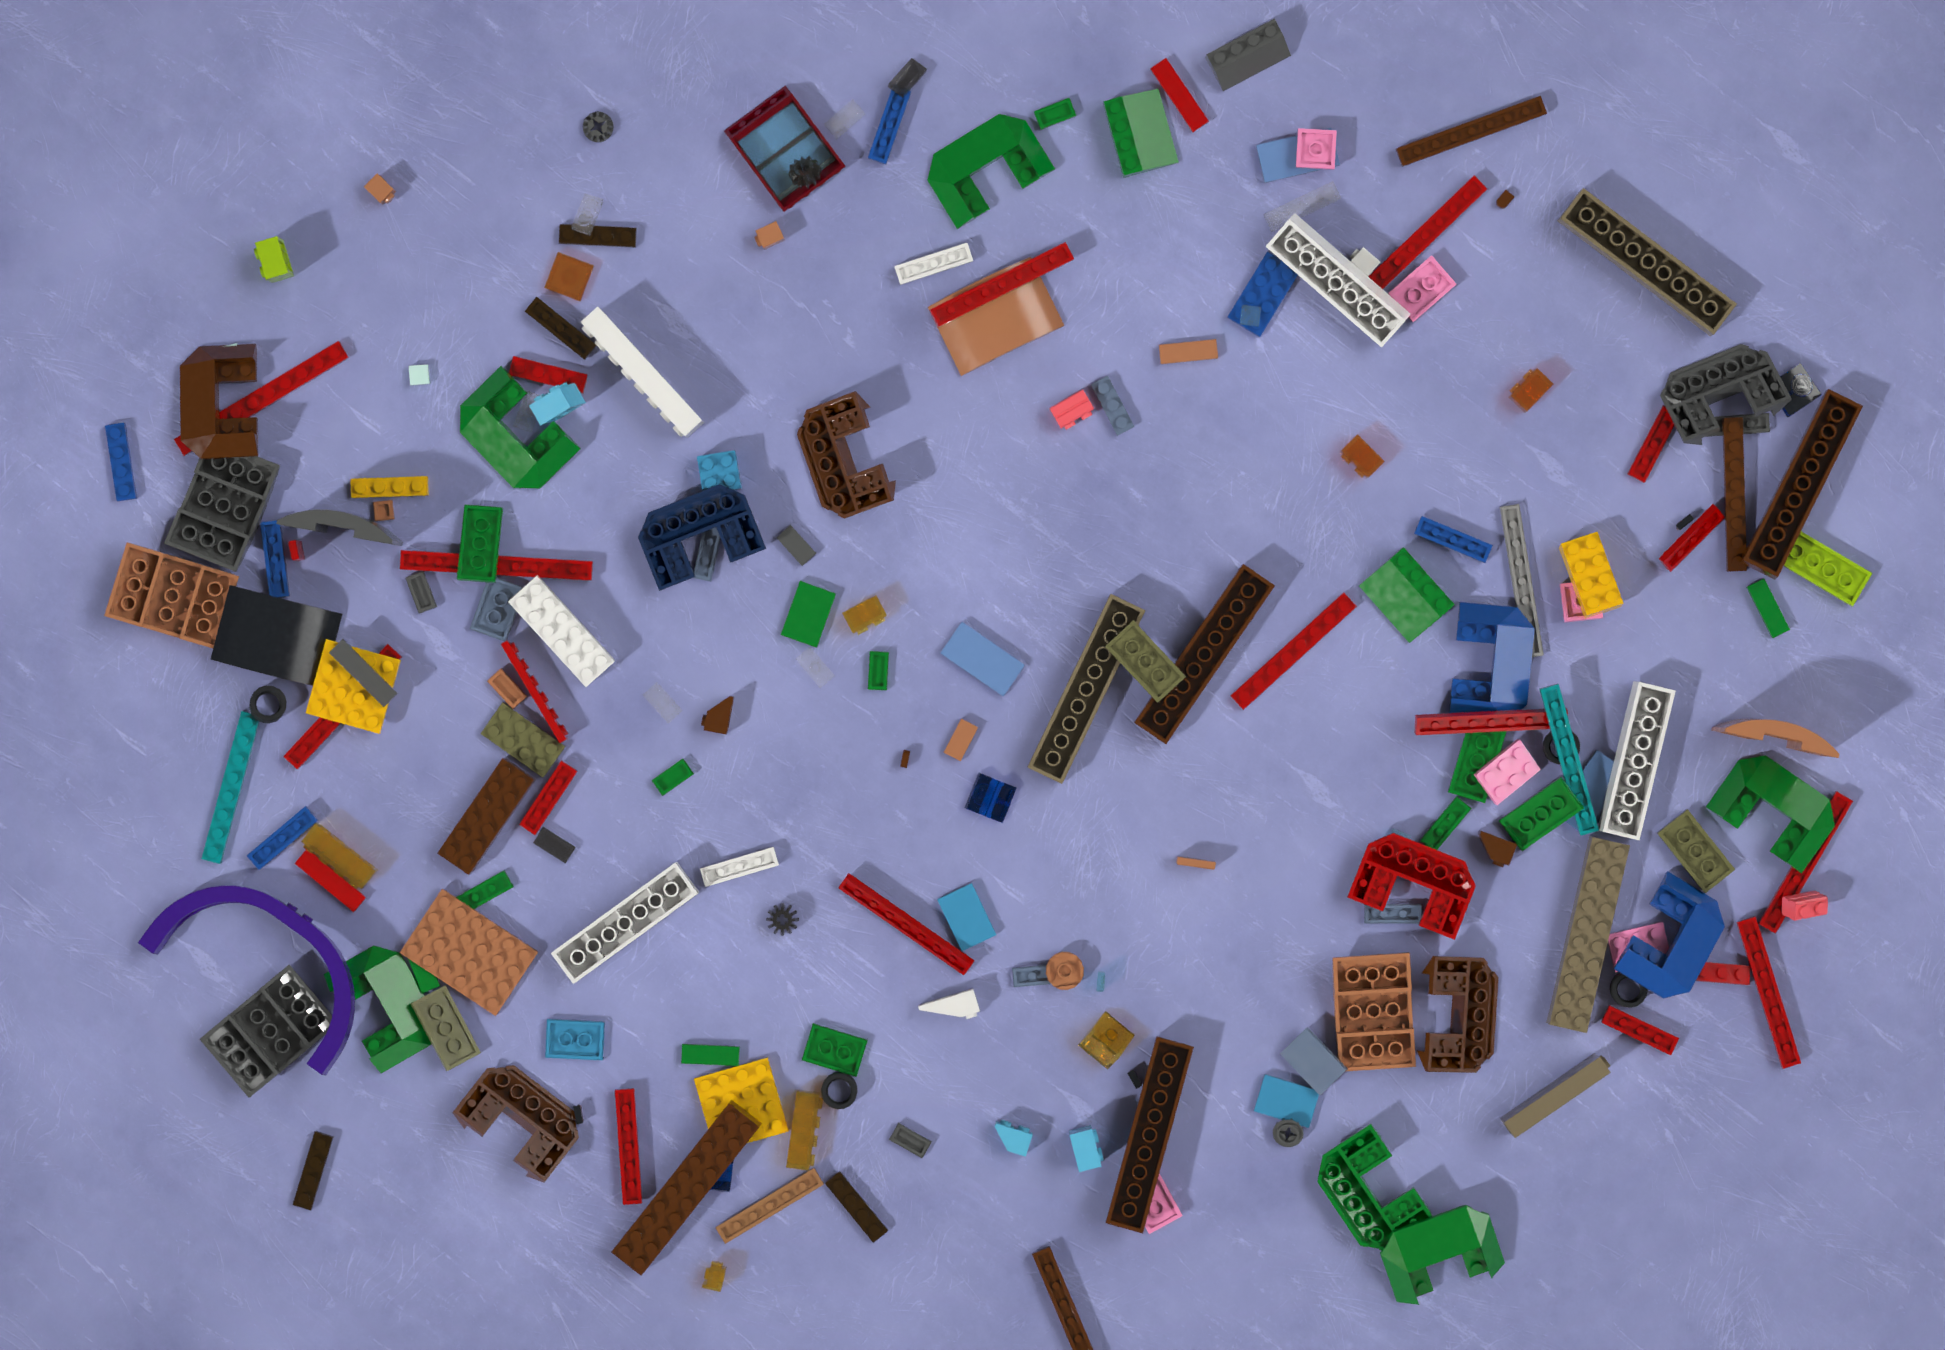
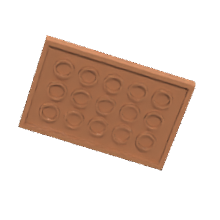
(469, 952)

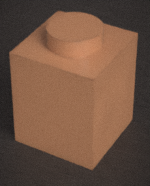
(380, 189)
(769, 236)

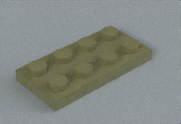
(1145, 661)
(523, 740)
(1695, 851)
(445, 1028)

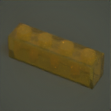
(339, 855)
(803, 1130)

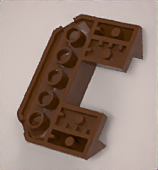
(199, 402)
(831, 462)
(1472, 1014)
(528, 1105)

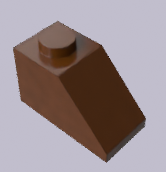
(718, 717)
(1497, 849)

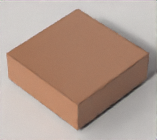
(383, 510)

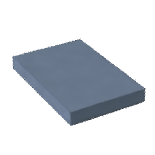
(494, 613)
(1313, 1061)

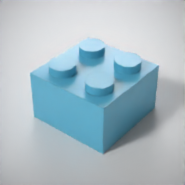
(557, 403)
(1085, 1148)

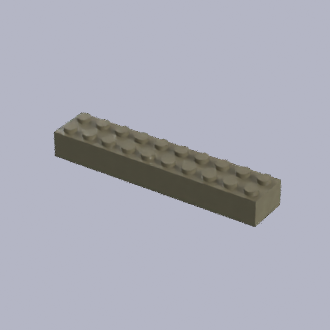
(1647, 262)
(1083, 692)
(1588, 934)

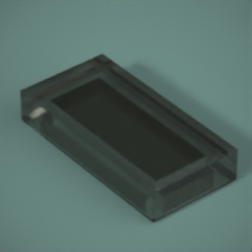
(907, 77)
(554, 845)

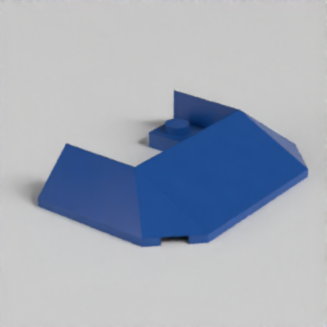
(1511, 663)
(1681, 965)

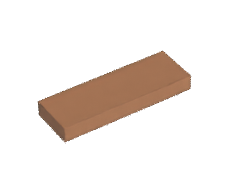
(1188, 351)

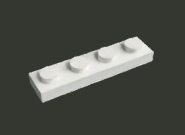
(933, 263)
(739, 866)

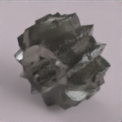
(805, 172)
(787, 914)

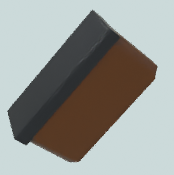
(1682, 523)
(1134, 1079)
(578, 1114)

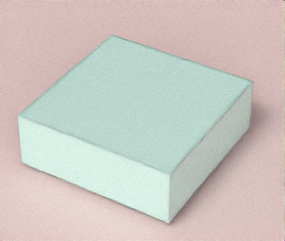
(419, 374)

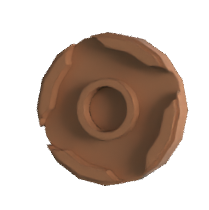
(1064, 970)

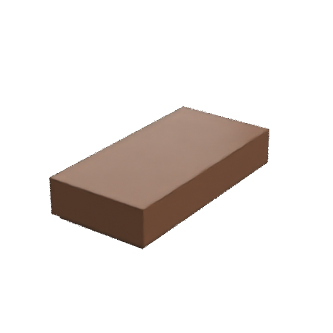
(507, 688)
(960, 739)
(1195, 862)

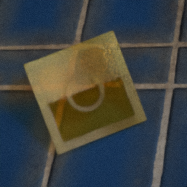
(1106, 1040)

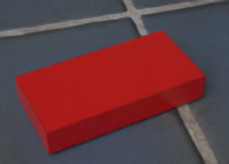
(296, 550)

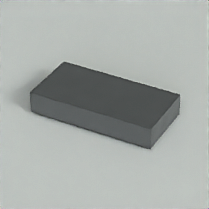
(796, 545)
(421, 592)
(910, 1140)

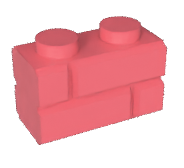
(1071, 409)
(1804, 905)

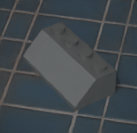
(1248, 55)

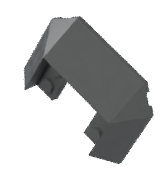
(1718, 377)

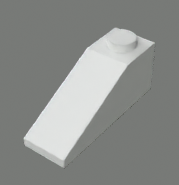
(957, 1005)

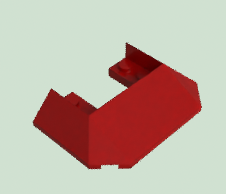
(1423, 865)

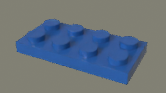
(1264, 290)

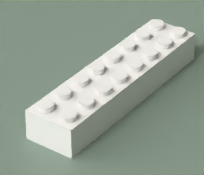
(1338, 280)
(639, 369)
(1636, 760)
(625, 922)

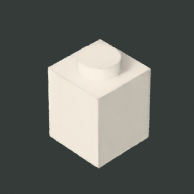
(1364, 261)

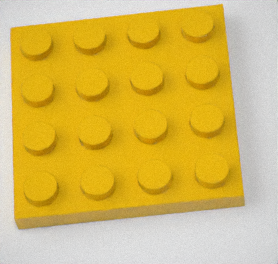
(342, 698)
(751, 1088)

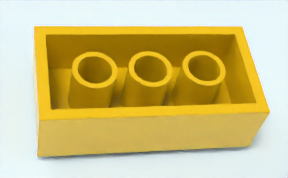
(1591, 575)

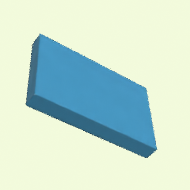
(966, 917)
(575, 1039)
(1286, 1100)

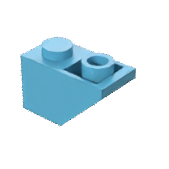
(1015, 1139)

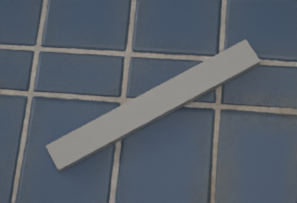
(1520, 570)

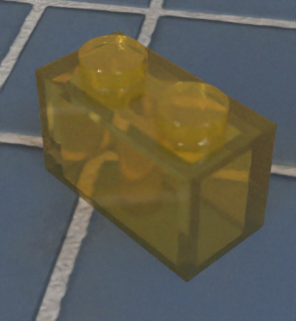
(865, 615)

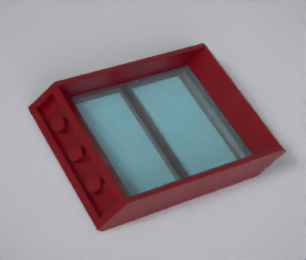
(777, 135)

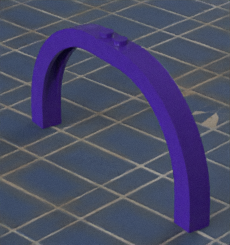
(344, 995)

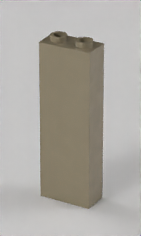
(1556, 1094)

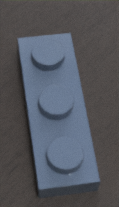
(1112, 405)

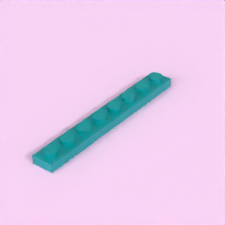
(1568, 756)
(230, 788)

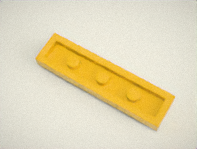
(389, 487)

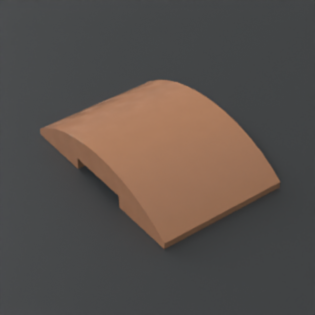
(1000, 324)
(169, 594)
(1797, 736)
(1373, 1011)

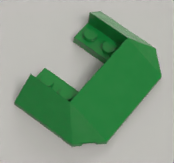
(974, 151)
(517, 463)
(1769, 781)
(396, 990)
(1353, 1199)
(1436, 1240)

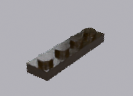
(599, 236)
(560, 328)
(313, 1170)
(856, 1206)

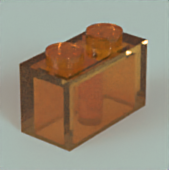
(1530, 390)
(1361, 456)

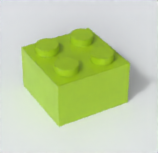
(273, 259)

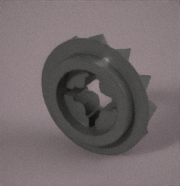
(595, 135)
(1280, 1135)

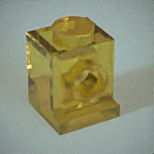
(714, 1276)

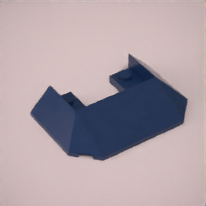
(711, 508)

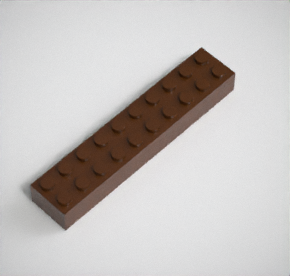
(1801, 484)
(1207, 651)
(1149, 1134)
(686, 1187)

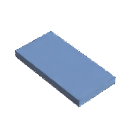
(1279, 159)
(982, 659)
(1597, 777)

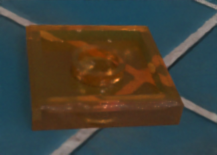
(569, 276)

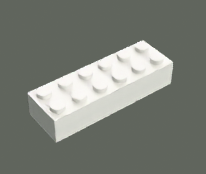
(561, 630)

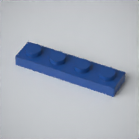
(888, 127)
(120, 462)
(1453, 539)
(275, 559)
(282, 838)

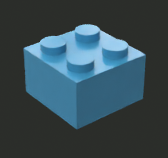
(719, 469)

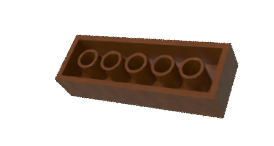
(486, 816)

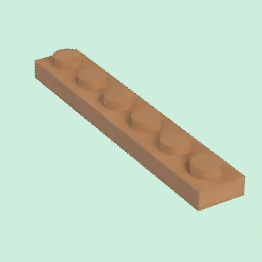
(769, 1205)

